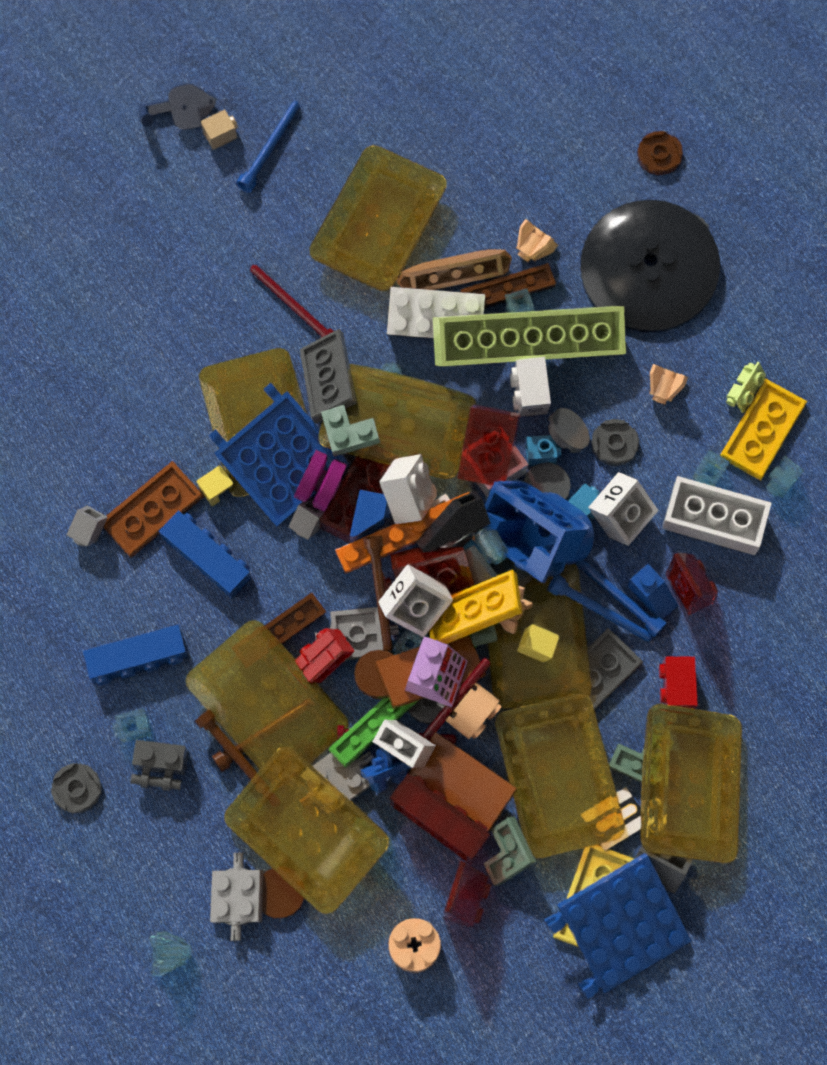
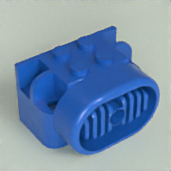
(538, 528)

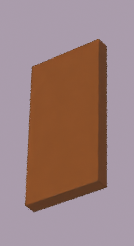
(150, 507)
(397, 669)
(465, 782)

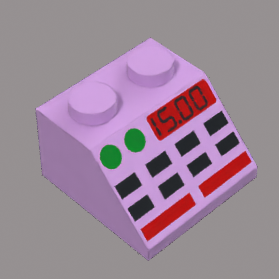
(436, 672)

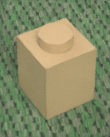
(219, 129)

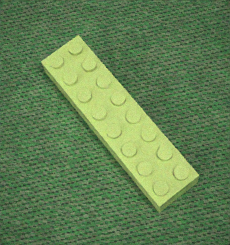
(529, 335)

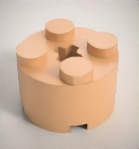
(473, 711)
(405, 957)

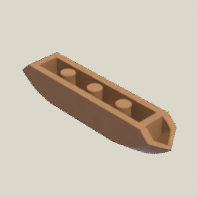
(456, 270)

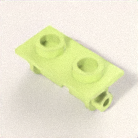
(751, 378)

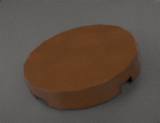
(659, 153)
(367, 675)
(279, 897)

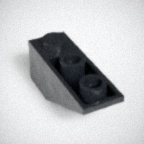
(458, 519)

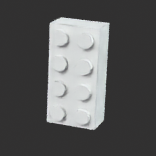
(413, 309)
(716, 515)

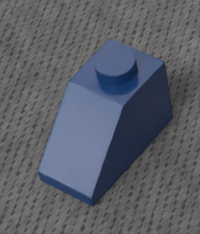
(369, 514)
(653, 592)

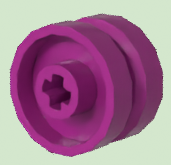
(323, 482)

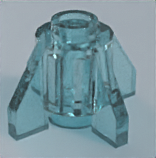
(168, 952)

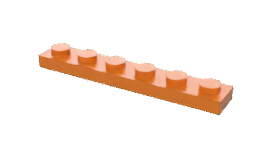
(394, 538)

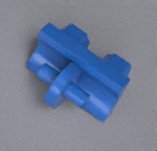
(382, 768)

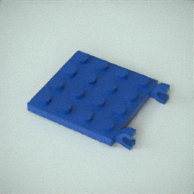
(273, 454)
(621, 924)

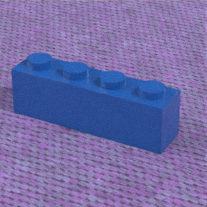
(205, 554)
(135, 654)

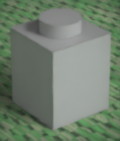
(306, 519)
(86, 526)

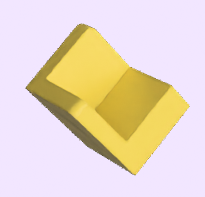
(214, 484)
(538, 643)

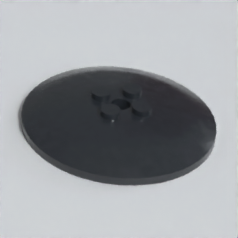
(655, 295)

